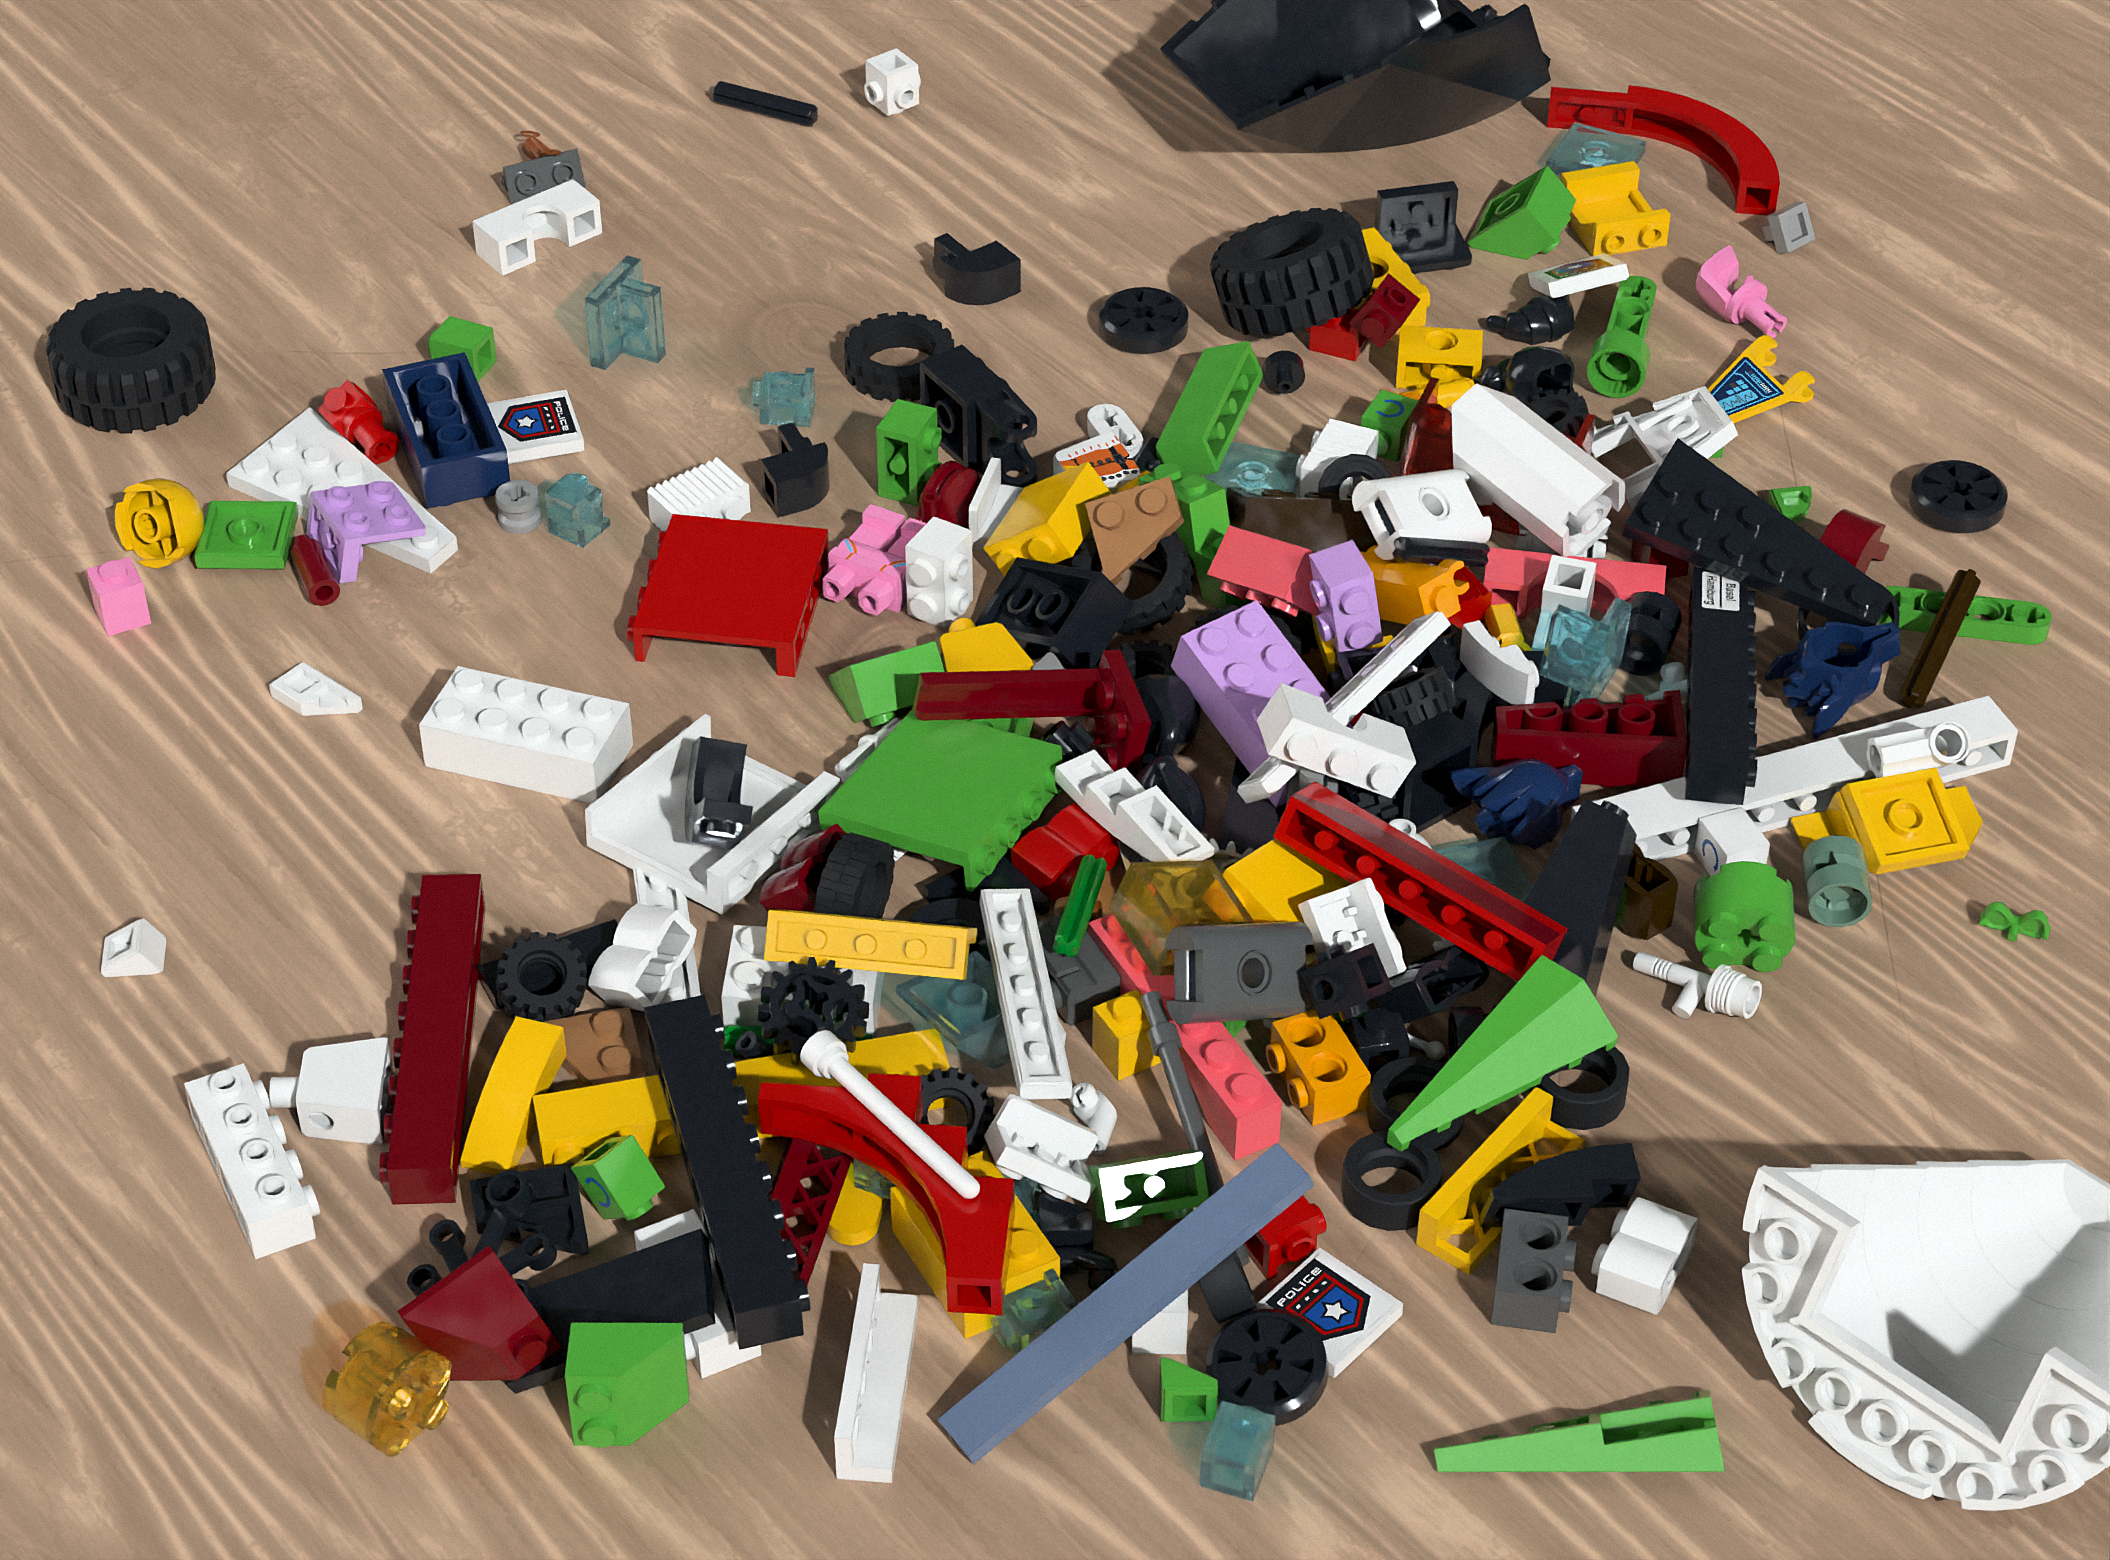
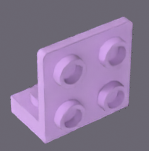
(357, 516)

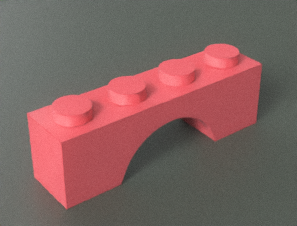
(1520, 576)

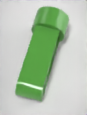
(1626, 336)

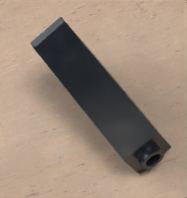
(1585, 886)

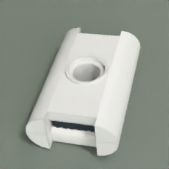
(1420, 507)

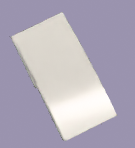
(1497, 668)

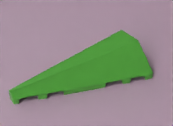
(1534, 1030)
(1637, 1439)

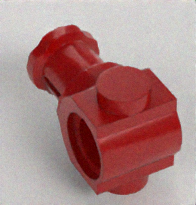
(359, 421)

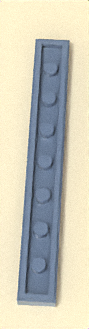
(1125, 1303)

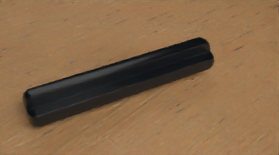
(765, 103)
(1436, 550)

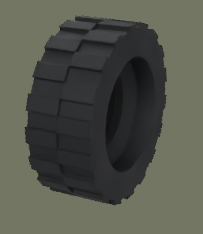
(856, 878)

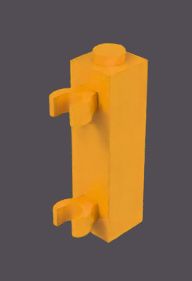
(1414, 589)

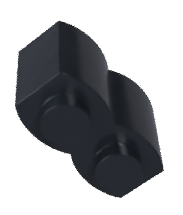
(1433, 983)

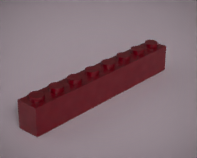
(435, 1042)

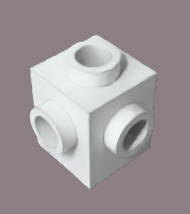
(892, 82)

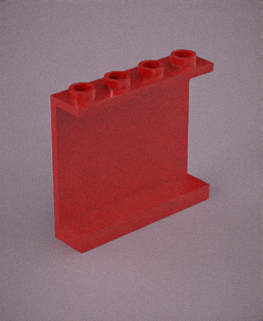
(733, 586)

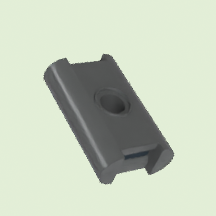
(1238, 972)

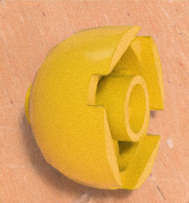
(159, 521)

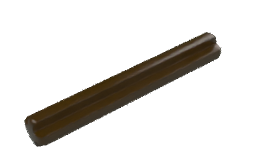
(1939, 638)

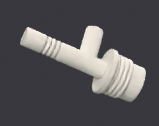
(1724, 991)

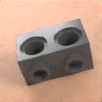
(1531, 1270)

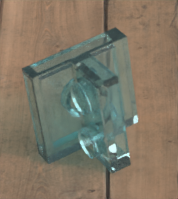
(625, 316)
(1584, 650)

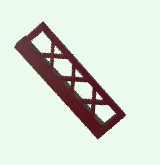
(788, 1186)

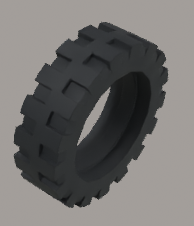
(892, 332)
(1165, 598)

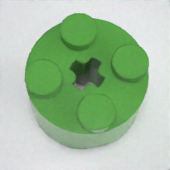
(1744, 916)

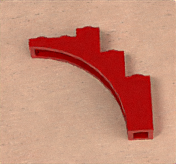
(971, 1232)

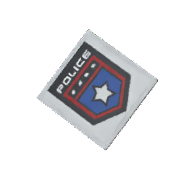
(1578, 275)
(537, 426)
(1338, 1303)

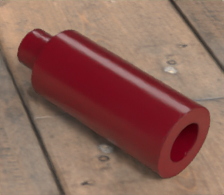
(314, 570)

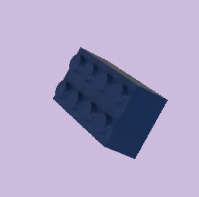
(446, 430)

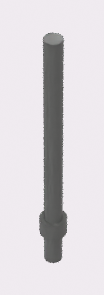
(1166, 1044)

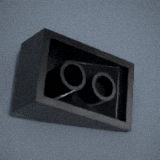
(1058, 611)

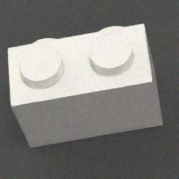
(939, 572)

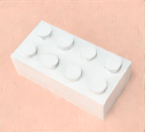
(526, 735)

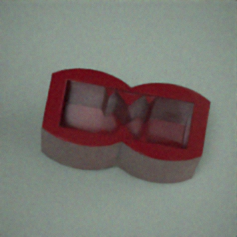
(800, 872)

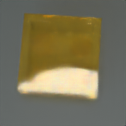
(1171, 895)

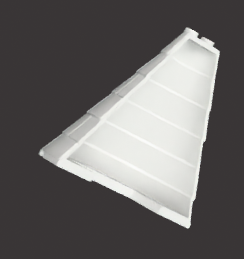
(1941, 1320)

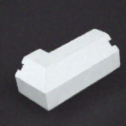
(1532, 471)

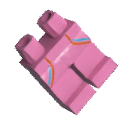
(872, 562)

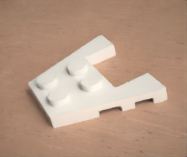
(1689, 416)

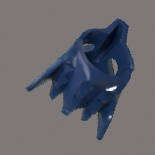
(1834, 680)
(1520, 798)

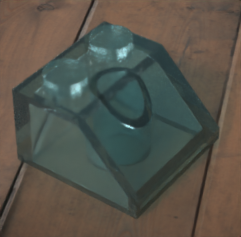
(963, 1010)

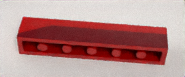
(1418, 881)

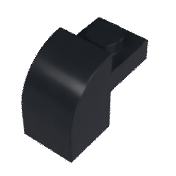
(976, 275)
(797, 475)

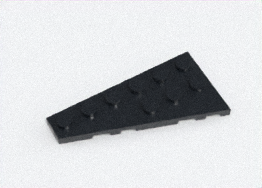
(1729, 530)

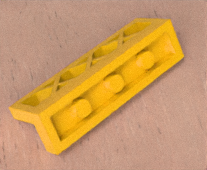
(869, 943)
(1484, 1170)

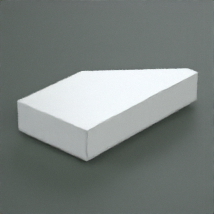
(313, 693)

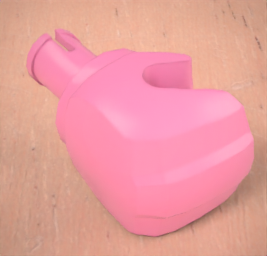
(1747, 303)

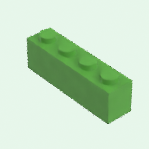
(1211, 408)

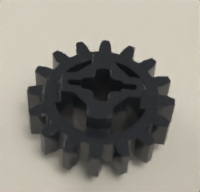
(824, 995)

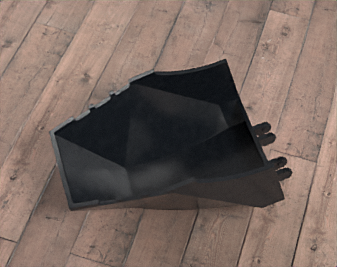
(1358, 68)

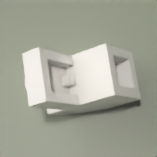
(1568, 584)

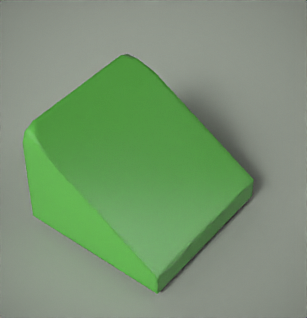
(1186, 1393)

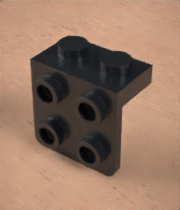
(1423, 226)

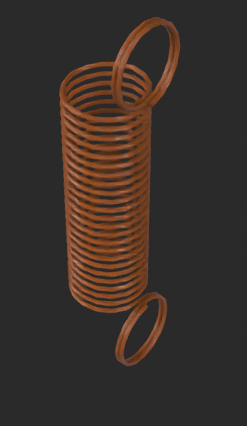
(535, 148)

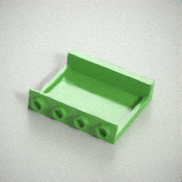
(948, 792)

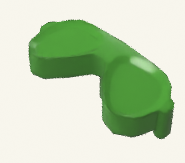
(2000, 917)

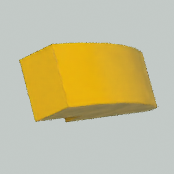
(505, 1109)

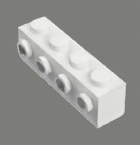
(251, 1161)

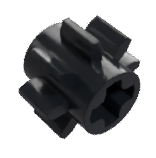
(1072, 739)

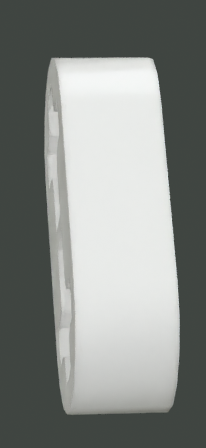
(1109, 418)

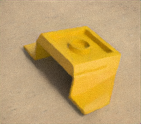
(1898, 820)

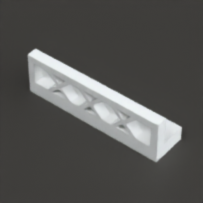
(875, 1381)

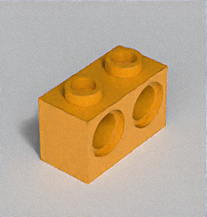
(1318, 1067)

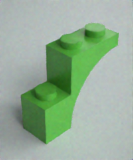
(1204, 525)

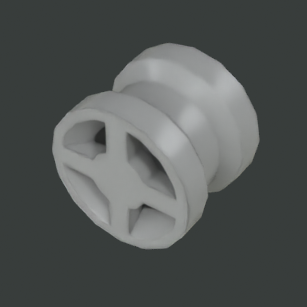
(518, 506)

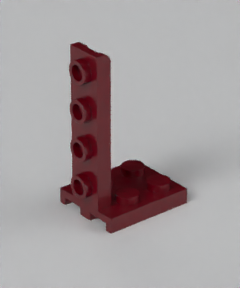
(1102, 694)

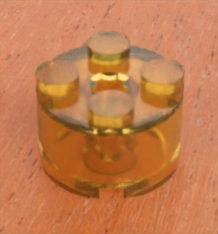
(388, 1388)

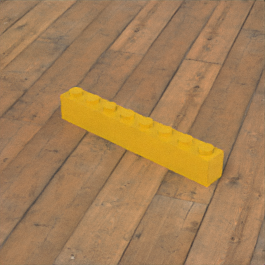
(583, 1118)

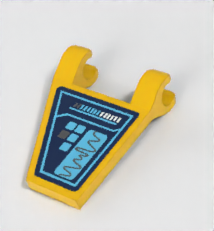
(1750, 389)

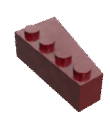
(1611, 743)

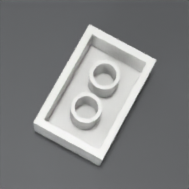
(749, 972)

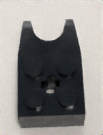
(978, 414)

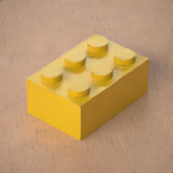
(1029, 1253)

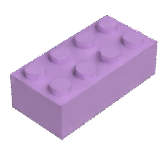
(1235, 672)

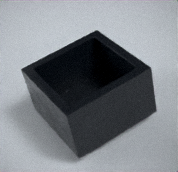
(1438, 747)

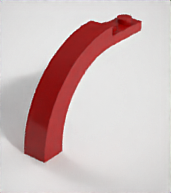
(1683, 123)

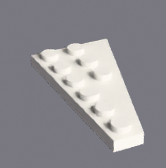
(315, 457)

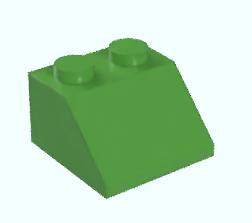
(1525, 217)
(884, 683)
(623, 1380)

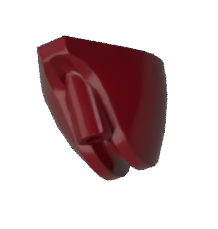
(948, 494)

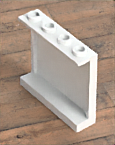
(645, 828)

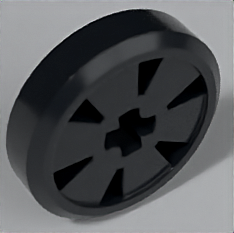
(1143, 320)
(1958, 496)
(1257, 1339)

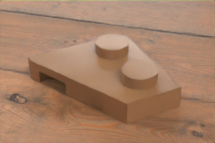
(1133, 523)
(601, 1047)

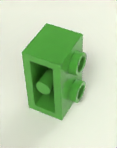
(907, 450)
(1149, 1185)

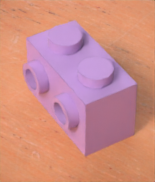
(1345, 598)

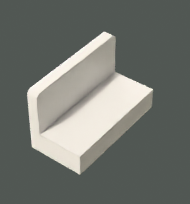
(990, 504)

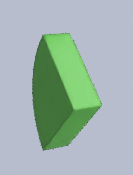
(1791, 501)

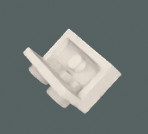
(1354, 919)
(1042, 1148)

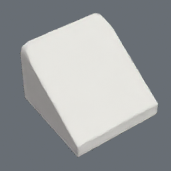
(134, 951)

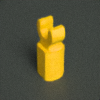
(1503, 625)

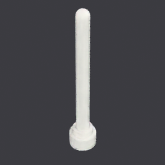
(828, 1058)

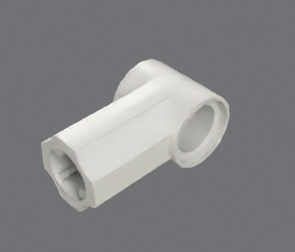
(1917, 750)

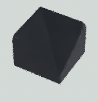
(1064, 1222)

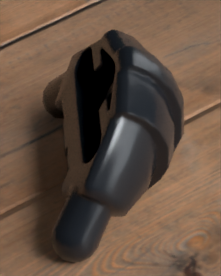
(1536, 322)

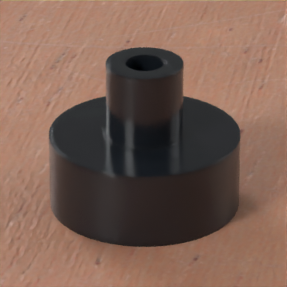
(1283, 372)

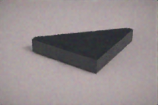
(1003, 877)

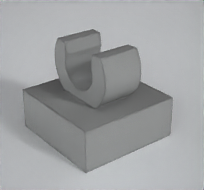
(1789, 227)

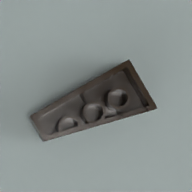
(1309, 522)

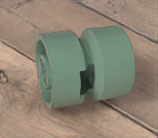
(1836, 881)

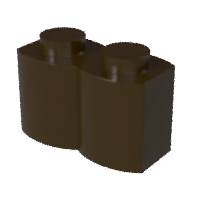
(1647, 897)

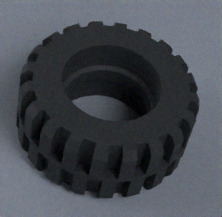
(1292, 272)
(131, 360)

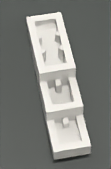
(1129, 812)

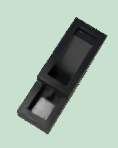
(1567, 1185)

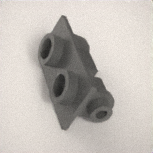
(541, 174)

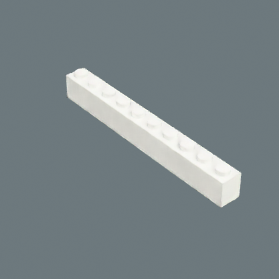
(1808, 777)

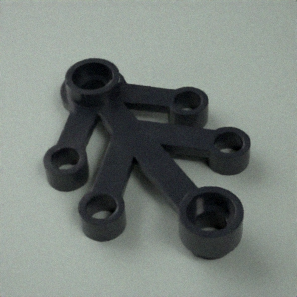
(510, 1199)

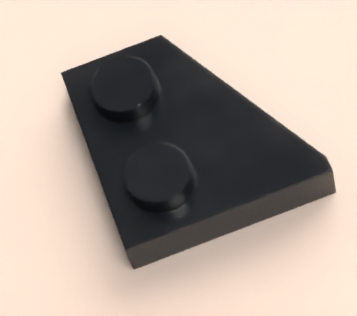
(554, 1209)

